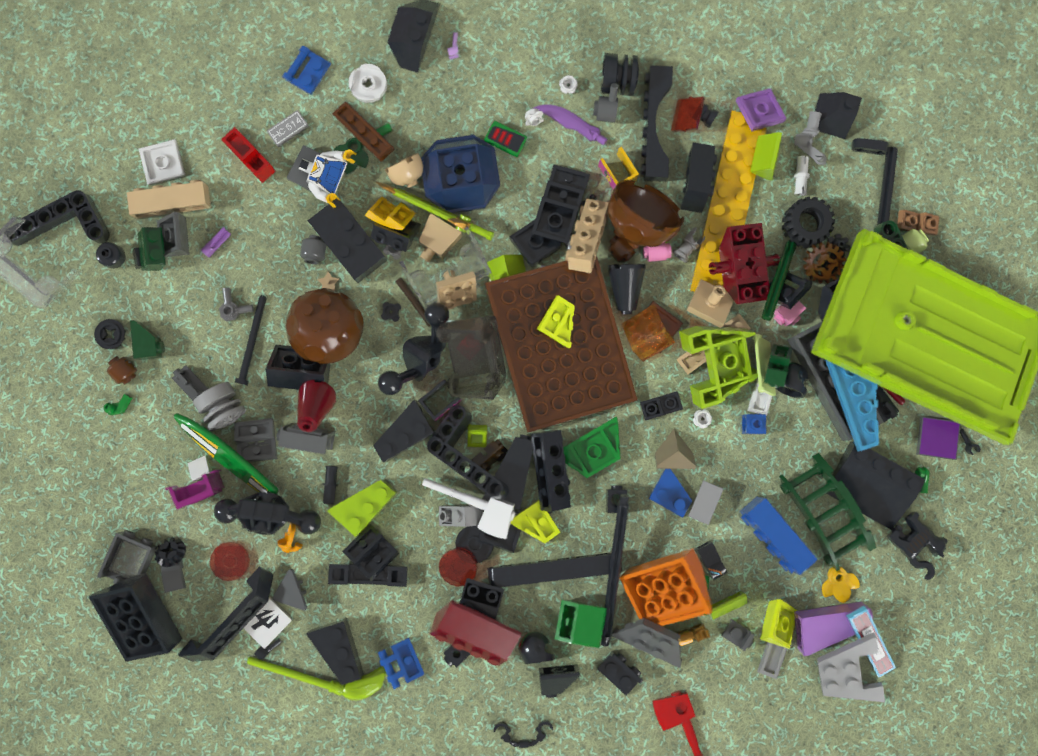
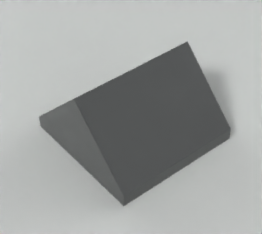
(174, 234)

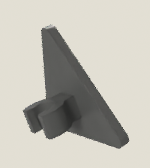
(290, 592)

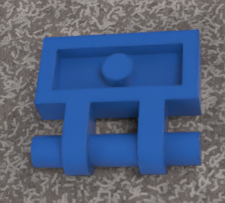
(407, 661)

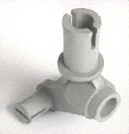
(805, 139)

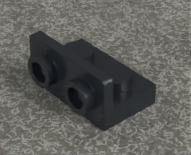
(620, 673)

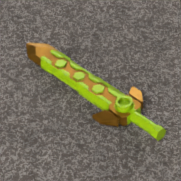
(459, 221)

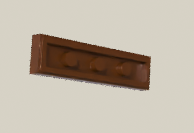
(363, 131)

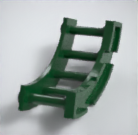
(846, 504)

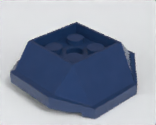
(466, 191)

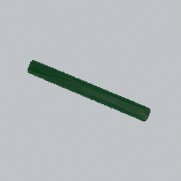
(778, 281)

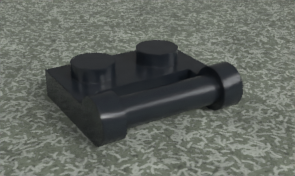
(790, 296)

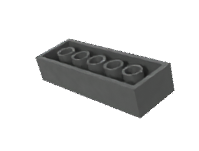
(821, 379)

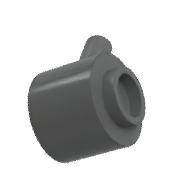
(606, 107)

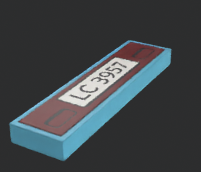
(863, 626)

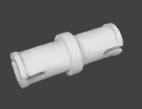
(801, 175)

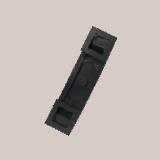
(349, 574)

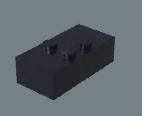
(347, 240)

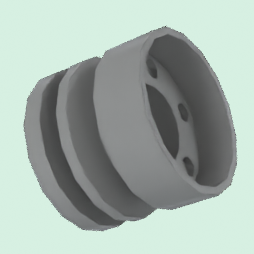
(218, 404)

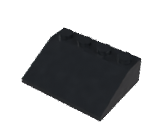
(877, 484)
(136, 618)

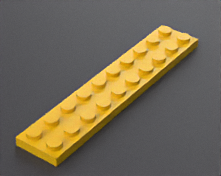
(730, 195)

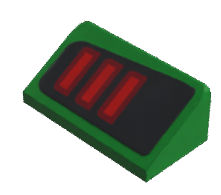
(505, 139)

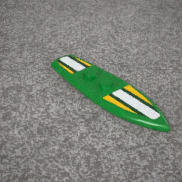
(226, 455)

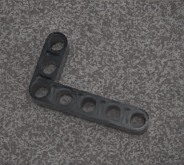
(57, 218)
(461, 461)

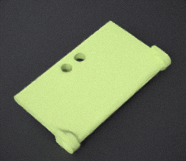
(763, 353)

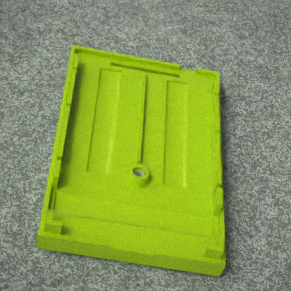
(932, 336)

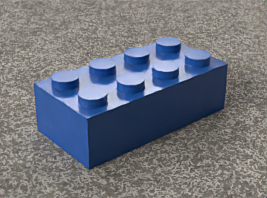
(778, 536)

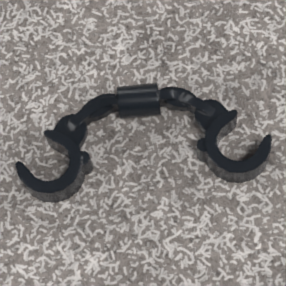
(523, 743)

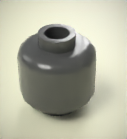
(313, 250)

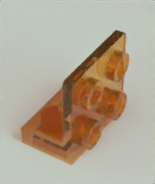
(647, 333)

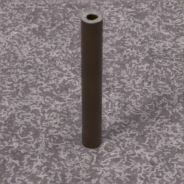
(412, 298)

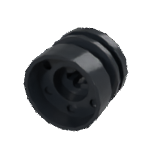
(620, 73)

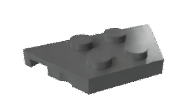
(652, 639)

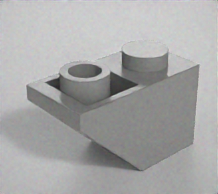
(459, 516)

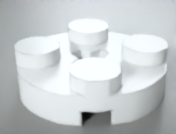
(361, 75)

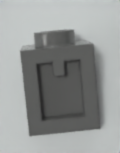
(738, 635)

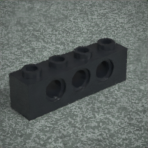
(551, 485)

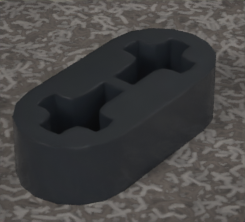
(870, 146)

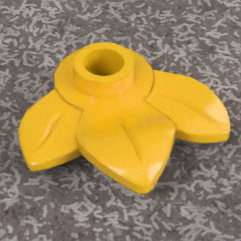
(840, 587)

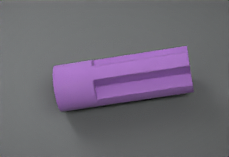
(215, 242)

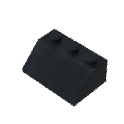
(290, 370)

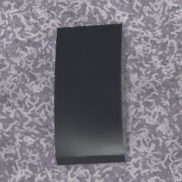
(661, 405)

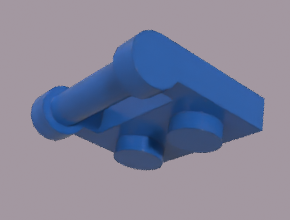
(311, 73)

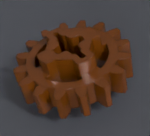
(831, 266)

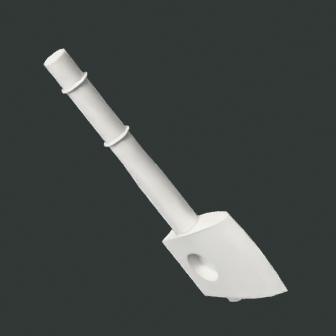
(497, 513)

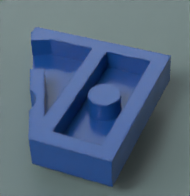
(671, 494)

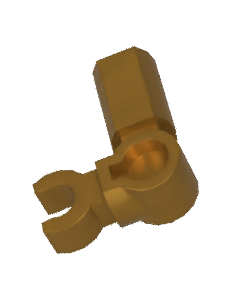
(696, 632)

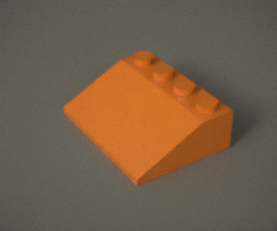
(668, 588)

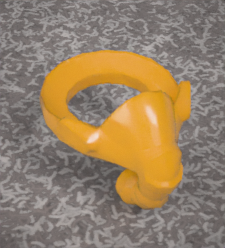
(286, 542)

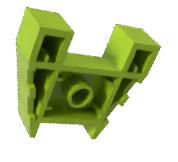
(725, 358)

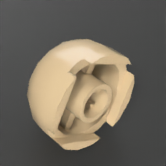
(406, 171)

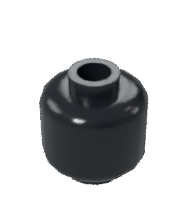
(110, 255)

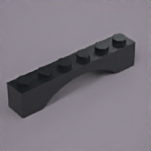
(655, 160)

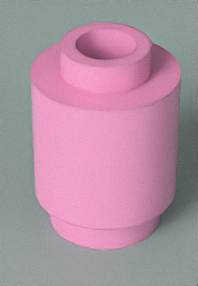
(657, 253)

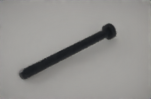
(251, 341)

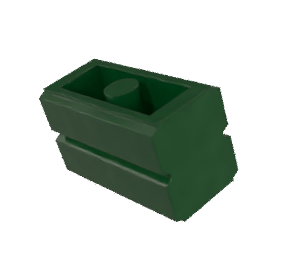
(151, 249)

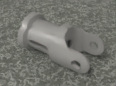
(688, 246)

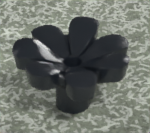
(840, 242)

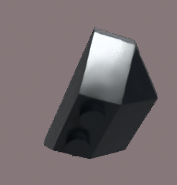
(412, 32)

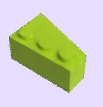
(361, 508)

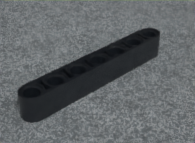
(550, 570)

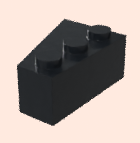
(699, 177)
(404, 433)
(338, 650)

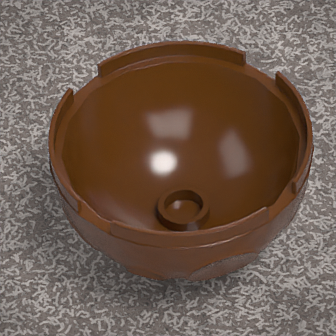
(643, 215)
(324, 326)

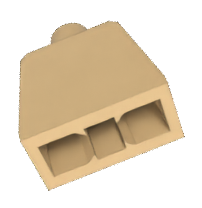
(437, 238)

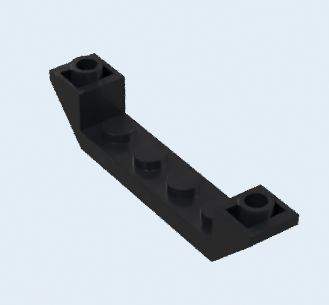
(261, 584)

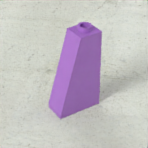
(824, 626)

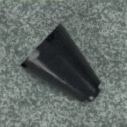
(626, 285)

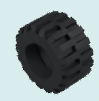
(818, 211)

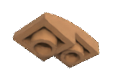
(910, 220)

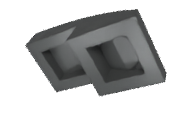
(173, 577)

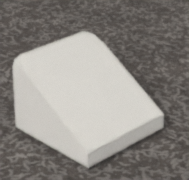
(199, 467)

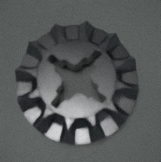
(101, 334)
(174, 557)

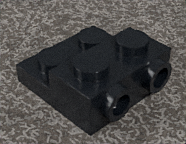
(398, 239)

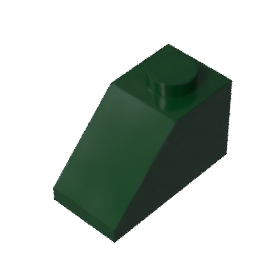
(144, 342)

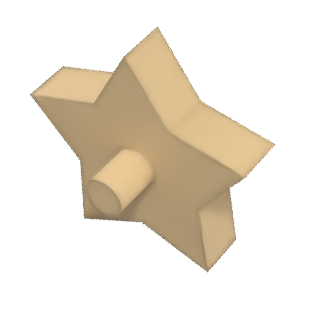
(328, 281)

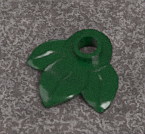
(361, 158)

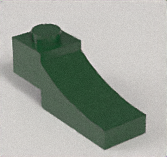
(778, 366)

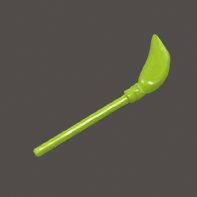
(354, 690)

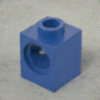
(754, 424)

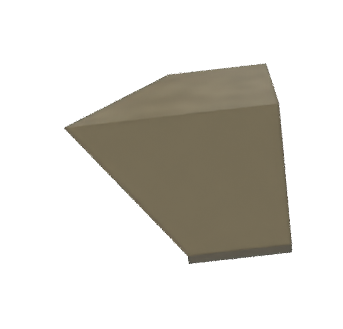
(674, 454)

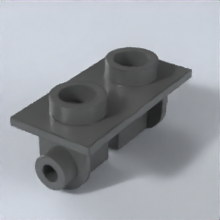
(189, 382)

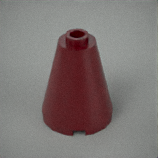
(314, 404)

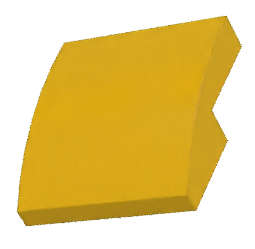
(390, 215)

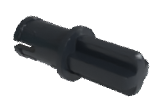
(330, 485)

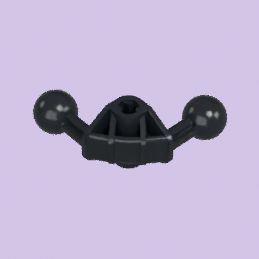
(419, 353)
(265, 514)

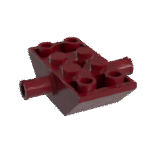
(744, 263)

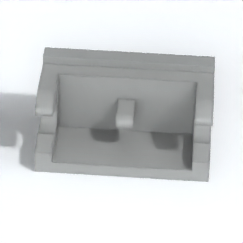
(706, 502)

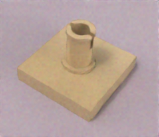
(710, 303)

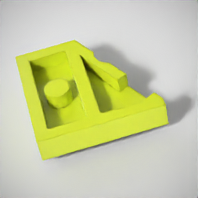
(558, 321)
(536, 523)

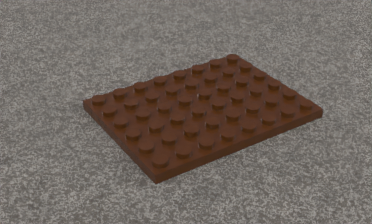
(548, 378)

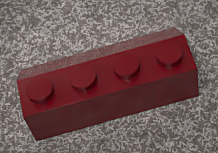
(474, 633)

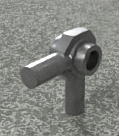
(230, 311)

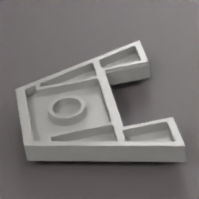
(842, 675)

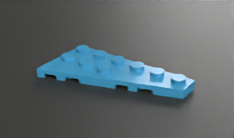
(858, 404)

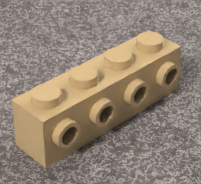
(168, 199)
(587, 236)

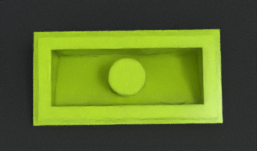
(728, 604)

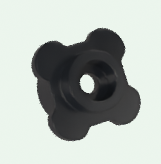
(394, 307)

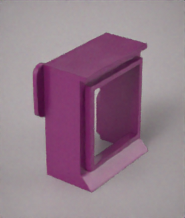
(198, 491)

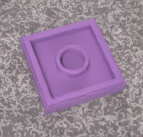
(761, 109)

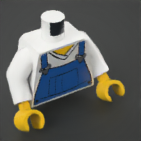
(326, 173)

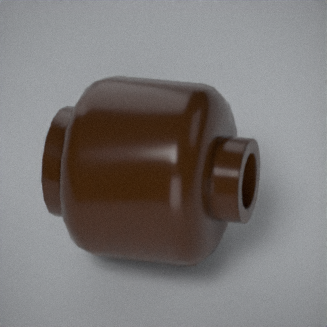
(620, 249)
(121, 370)

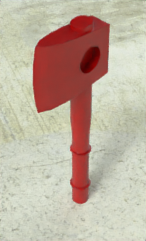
(674, 711)

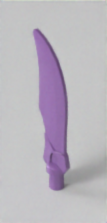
(571, 121)

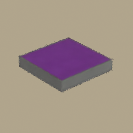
(938, 438)

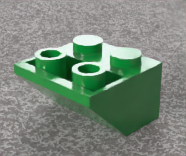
(580, 623)

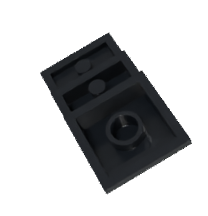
(560, 204)

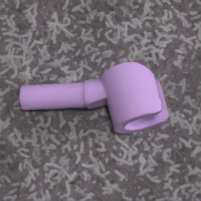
(453, 50)

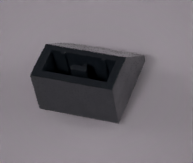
(482, 597)

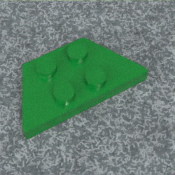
(595, 449)

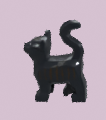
(915, 541)

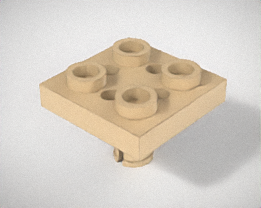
(456, 289)

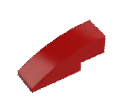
(248, 155)

